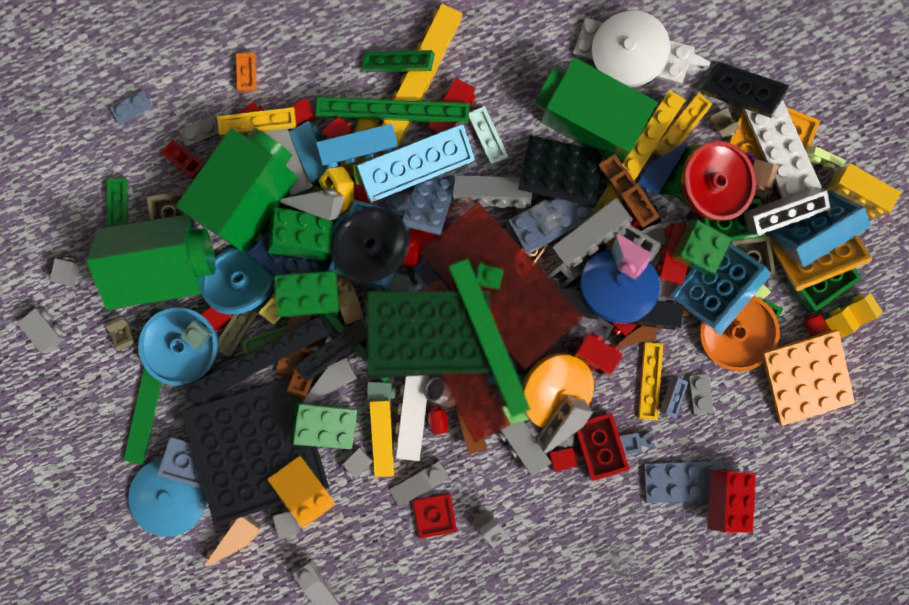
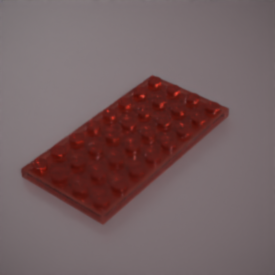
(528, 305)

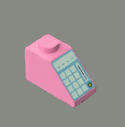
(629, 256)

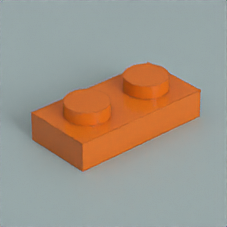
(246, 72)

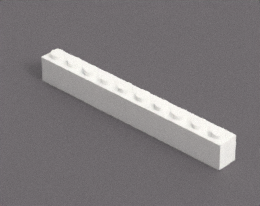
(412, 413)

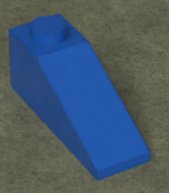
(658, 172)

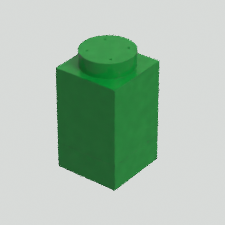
(594, 109)
(240, 187)
(150, 261)

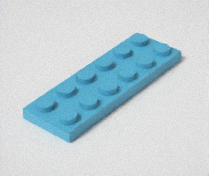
(415, 163)

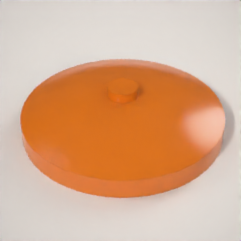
(744, 339)

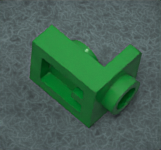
(488, 276)

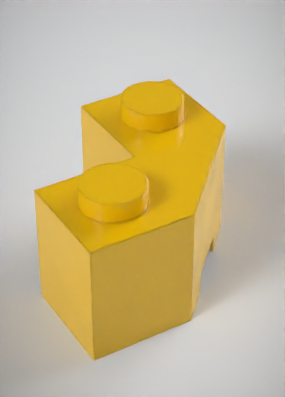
(340, 180)
(855, 314)

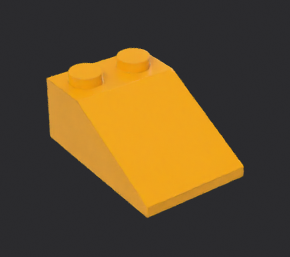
(301, 492)

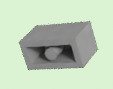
(41, 330)

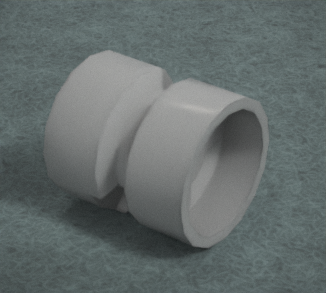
(438, 392)

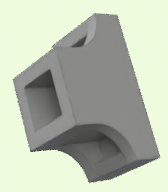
(490, 528)

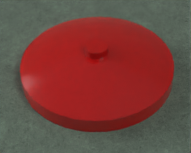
(718, 181)

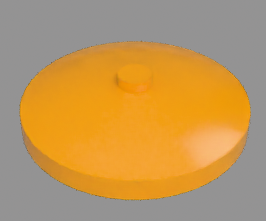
(550, 383)

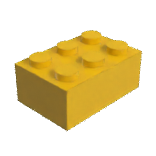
(864, 190)

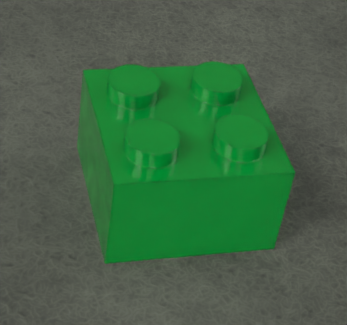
(701, 248)

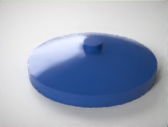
(615, 294)

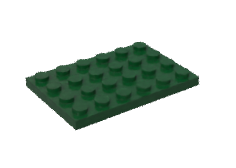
(422, 334)

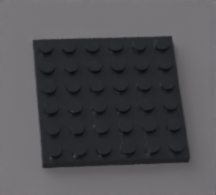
(243, 444)

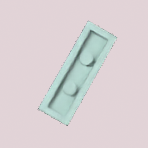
(488, 136)

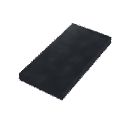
(744, 89)

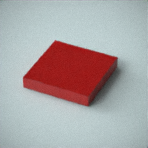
(434, 515)

